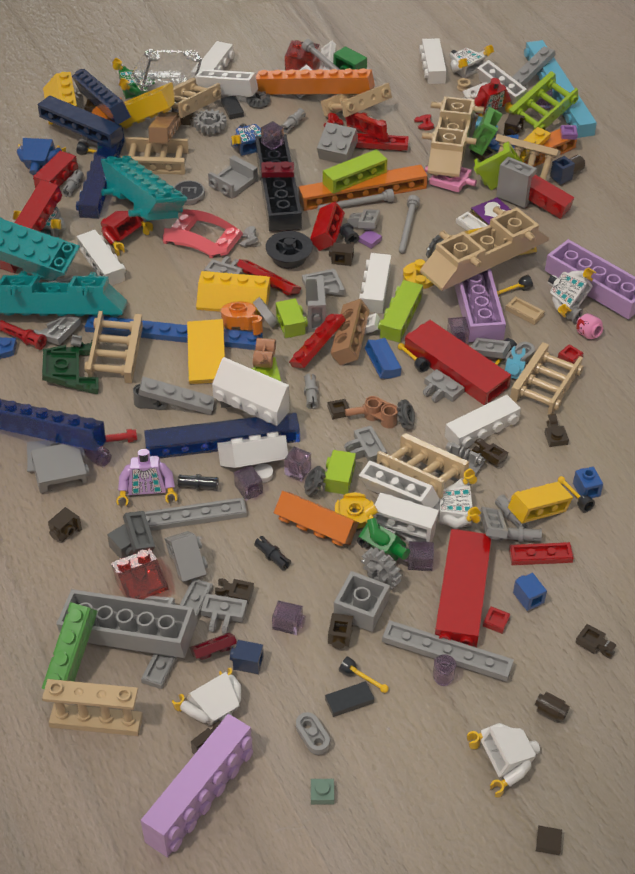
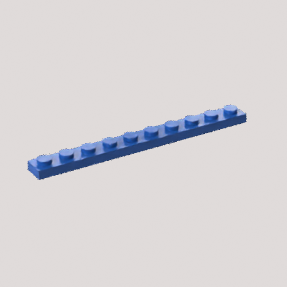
(176, 332)

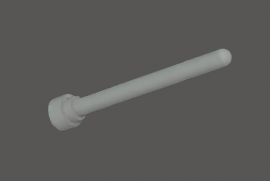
(309, 46)
(387, 196)
(413, 203)

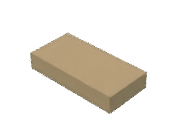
(524, 310)

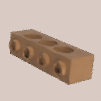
(350, 334)

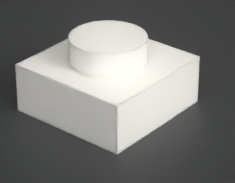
(372, 323)

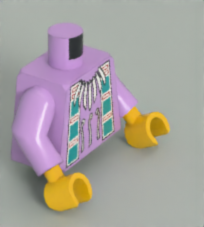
(146, 476)

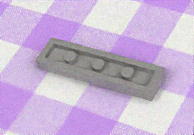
(534, 65)
(176, 395)

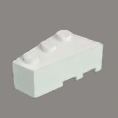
(252, 451)

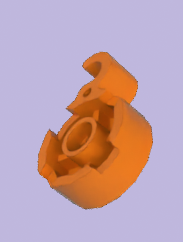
(241, 315)

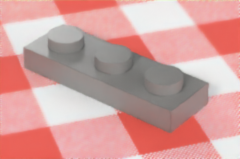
(493, 523)

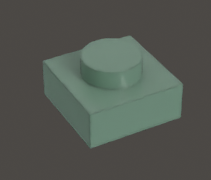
(322, 791)

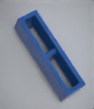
(383, 358)

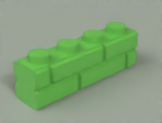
(71, 643)

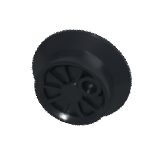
(289, 249)

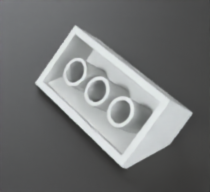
(251, 391)

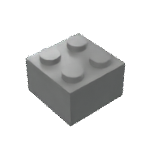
(337, 143)
(363, 600)

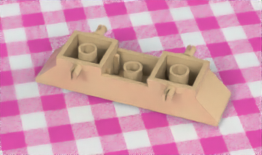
(451, 135)
(467, 255)

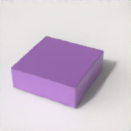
(568, 132)
(370, 238)

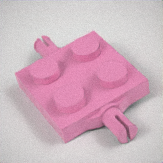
(453, 183)

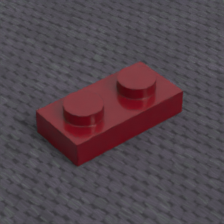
(277, 169)
(220, 643)

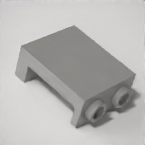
(234, 178)
(515, 181)
(316, 302)
(58, 465)

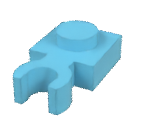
(515, 365)

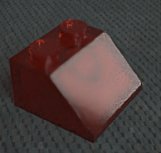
(139, 575)

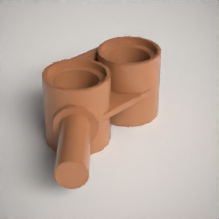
(264, 352)
(376, 409)

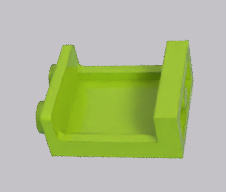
(490, 167)

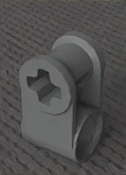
(145, 402)

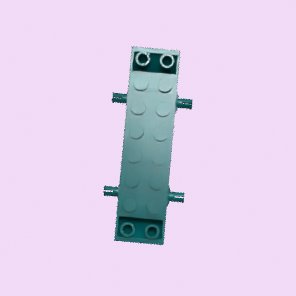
(149, 193)
(35, 251)
(81, 296)

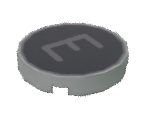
(192, 190)

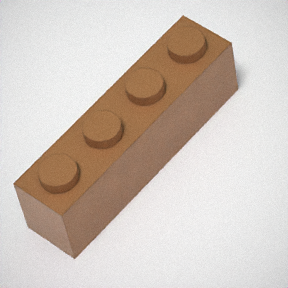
(164, 127)

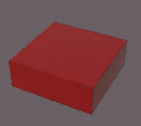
(570, 354)
(496, 620)

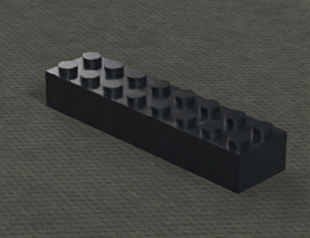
(279, 193)

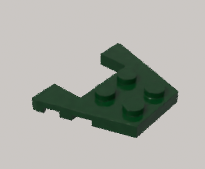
(62, 367)

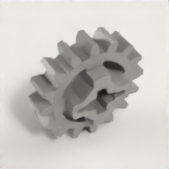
(210, 121)
(381, 567)

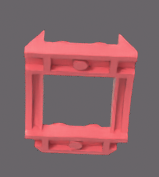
(180, 233)

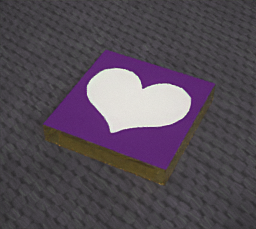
(485, 210)

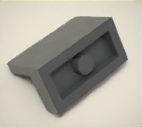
(138, 531)

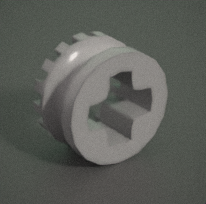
(575, 314)

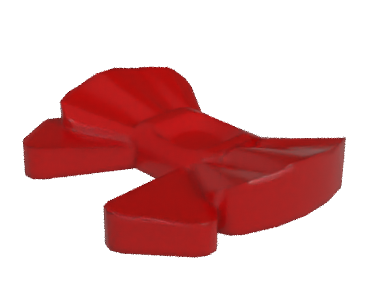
(333, 118)
(427, 124)

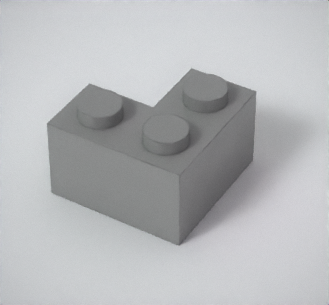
(186, 555)

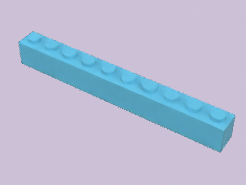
(577, 113)

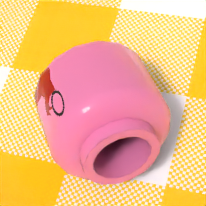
(589, 326)

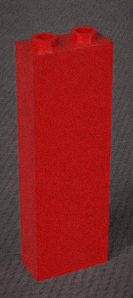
(458, 361)
(463, 587)

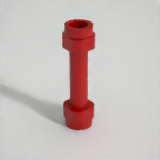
(130, 435)

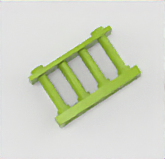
(538, 92)

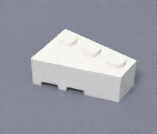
(406, 518)

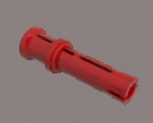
(27, 336)

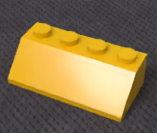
(61, 88)
(149, 104)
(219, 289)

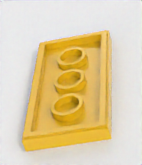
(205, 349)

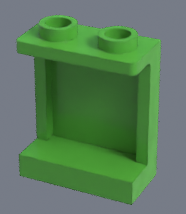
(485, 130)

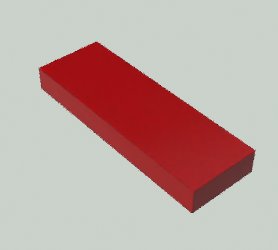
(541, 553)

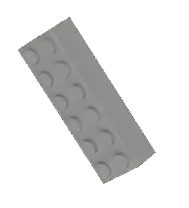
(136, 623)

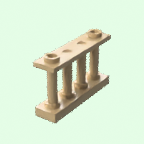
(191, 97)
(356, 102)
(535, 149)
(160, 164)
(129, 355)
(534, 367)
(428, 454)
(93, 718)

